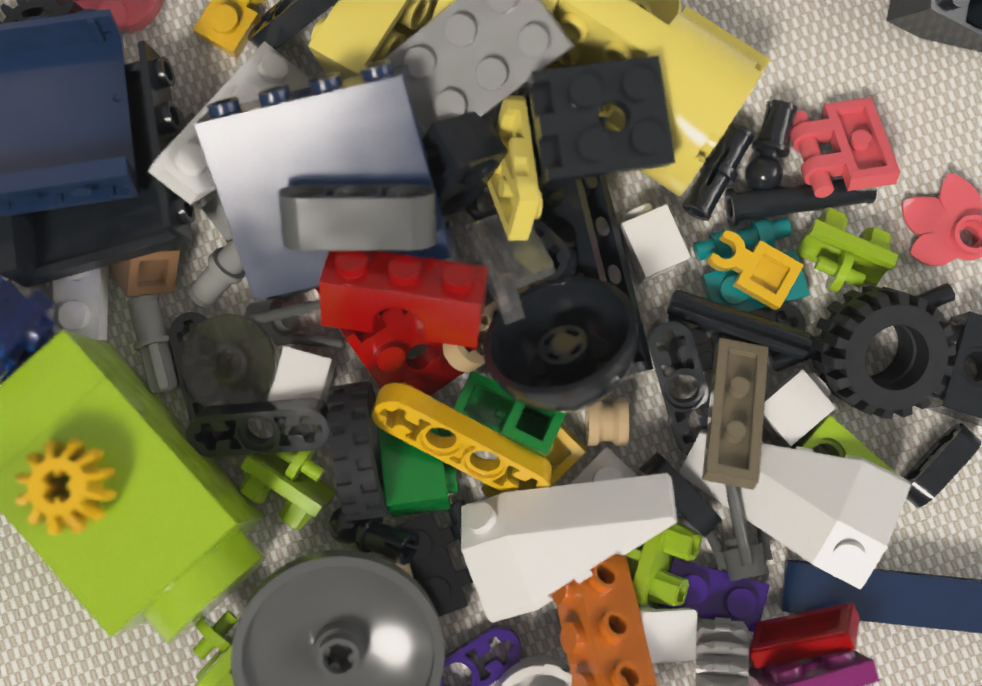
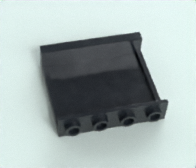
(95, 235)

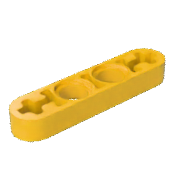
(513, 469)

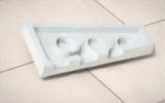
(183, 162)

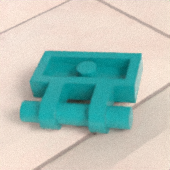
(718, 284)

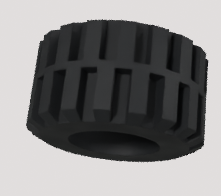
(916, 366)

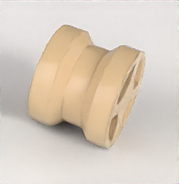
(607, 422)

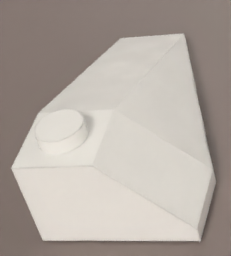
(817, 505)
(542, 538)

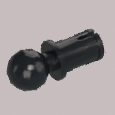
(765, 169)
(373, 536)

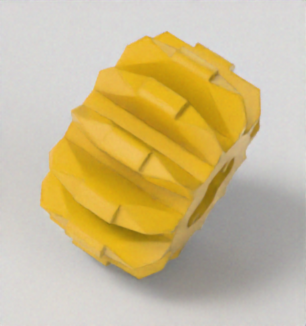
(46, 486)

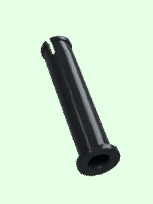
(789, 200)

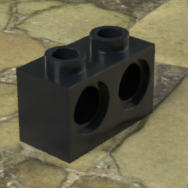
(462, 159)

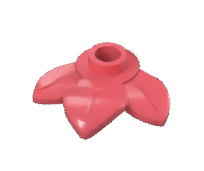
(941, 221)

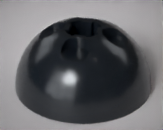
(567, 348)

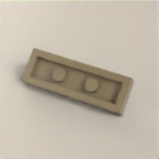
(736, 414)

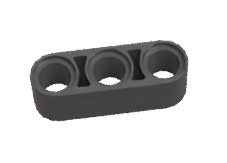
(358, 216)

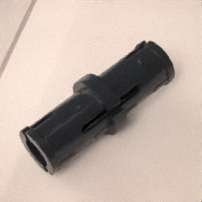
(718, 172)

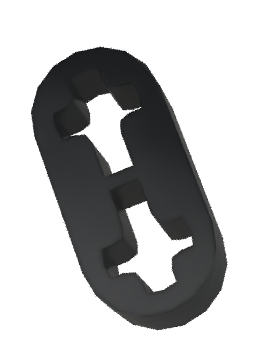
(941, 464)
(686, 499)

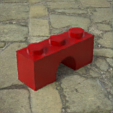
(440, 292)

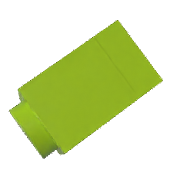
(178, 519)

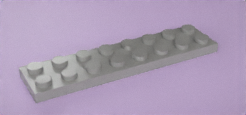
(467, 62)

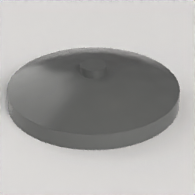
(338, 624)

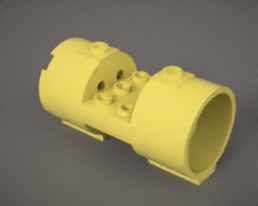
(701, 64)

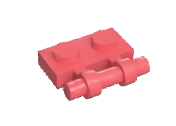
(858, 144)

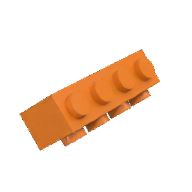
(604, 628)

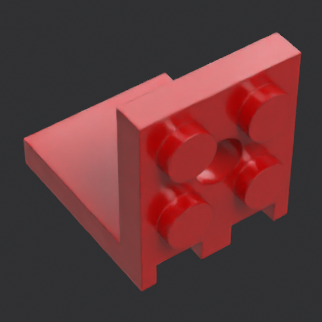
(387, 348)

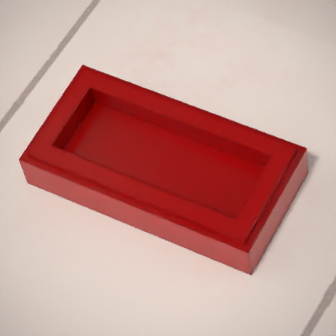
(805, 635)

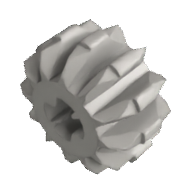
(722, 653)

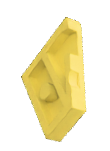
(515, 180)

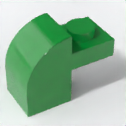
(494, 408)

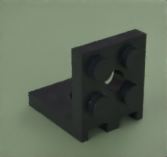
(567, 127)

